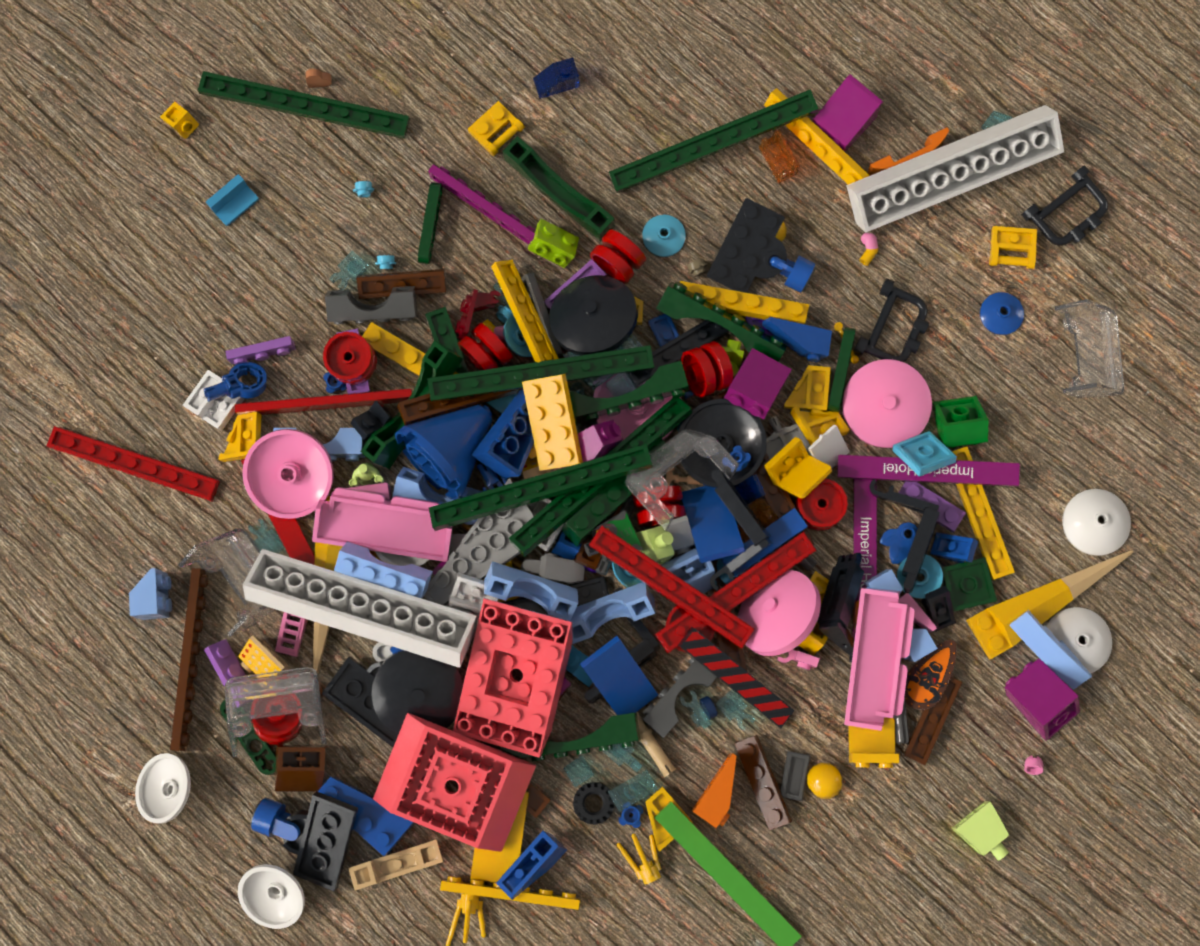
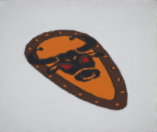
(930, 676)

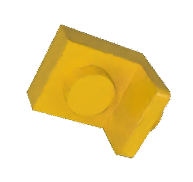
(180, 120)

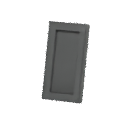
(794, 775)

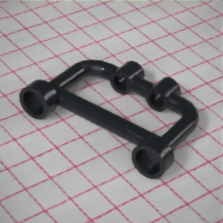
(1093, 221)
(919, 326)

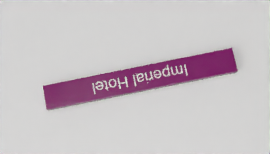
(957, 473)
(865, 529)

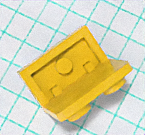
(796, 470)
(873, 745)

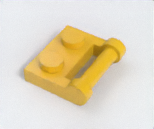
(491, 123)
(1013, 240)

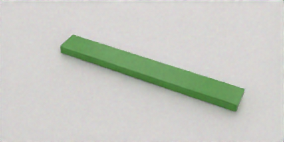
(727, 876)

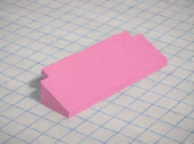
(380, 524)
(876, 670)

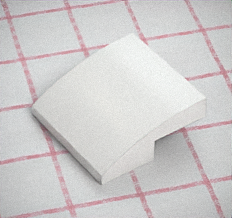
(215, 412)
(468, 595)

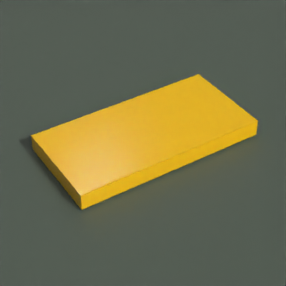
(490, 864)

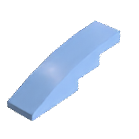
(1050, 650)

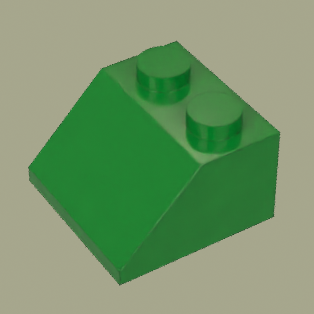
(961, 421)

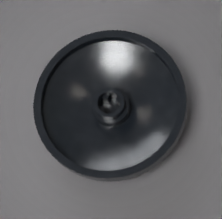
(593, 315)
(731, 428)
(416, 687)

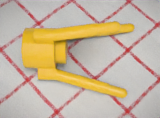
(648, 871)
(468, 905)

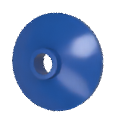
(997, 322)

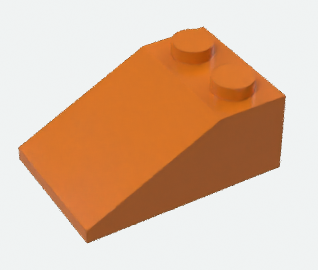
(717, 796)

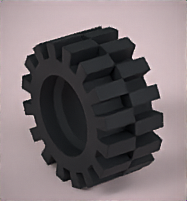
(579, 803)

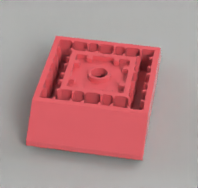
(492, 701)
(487, 779)

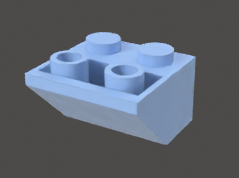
(692, 571)
(151, 597)

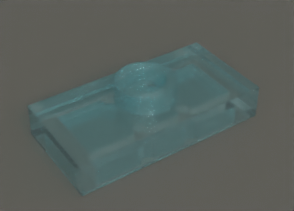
(632, 790)

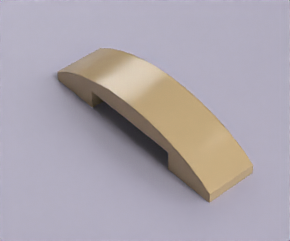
(395, 864)

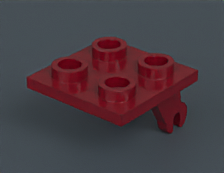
(473, 303)

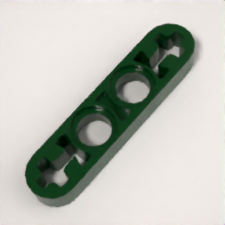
(430, 223)
(841, 369)
(246, 742)

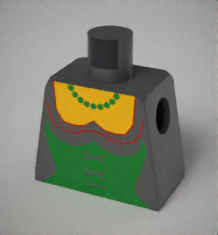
(620, 526)

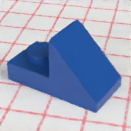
(954, 548)

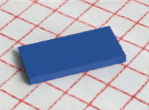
(711, 524)
(619, 678)

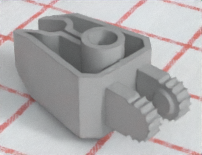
(555, 569)

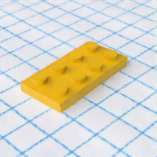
(552, 422)

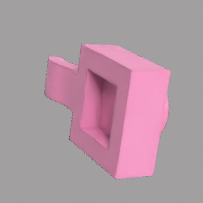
(804, 660)

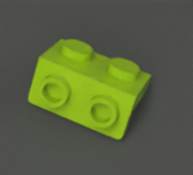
(553, 243)

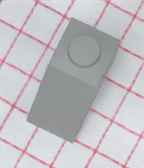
(681, 535)

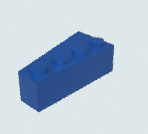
(508, 441)
(372, 821)

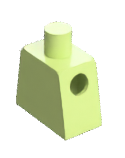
(656, 544)
(983, 831)

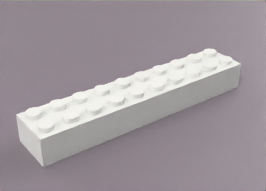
(956, 168)
(360, 607)

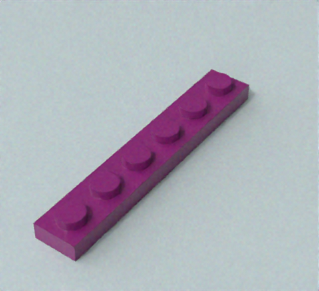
(477, 201)

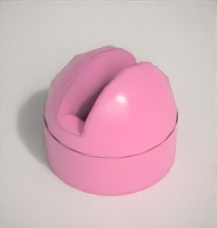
(1033, 765)

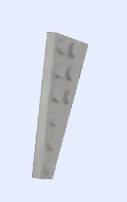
(481, 545)

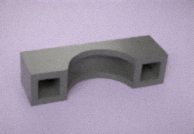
(344, 307)
(662, 715)

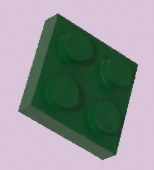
(969, 584)

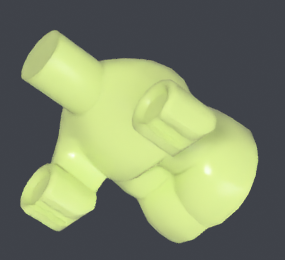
(366, 475)

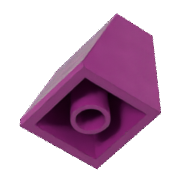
(848, 112)
(757, 383)
(599, 440)
(1043, 698)

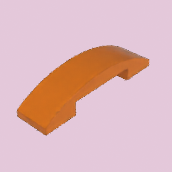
(933, 142)

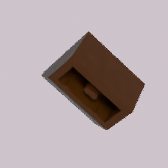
(299, 768)

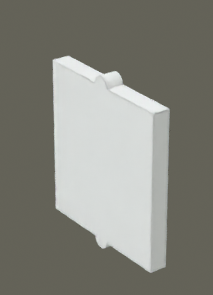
(829, 446)

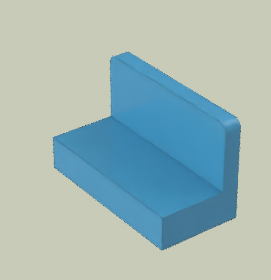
(232, 200)

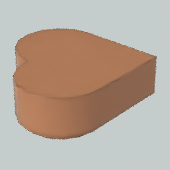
(316, 78)

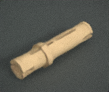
(654, 748)

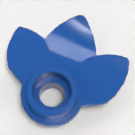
(898, 542)

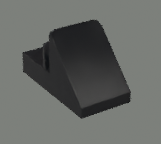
(371, 420)
(939, 608)

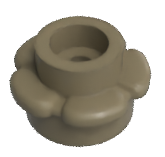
(697, 267)

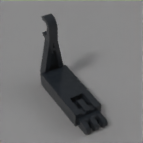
(746, 519)
(923, 535)
(840, 601)
(641, 653)

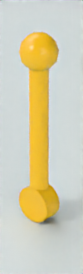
(838, 327)

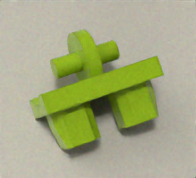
(735, 355)

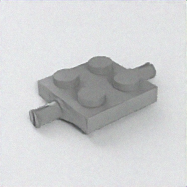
(782, 437)

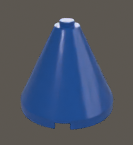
(444, 446)

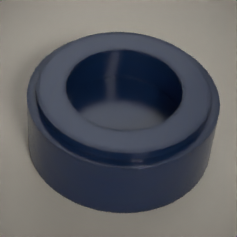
(708, 707)

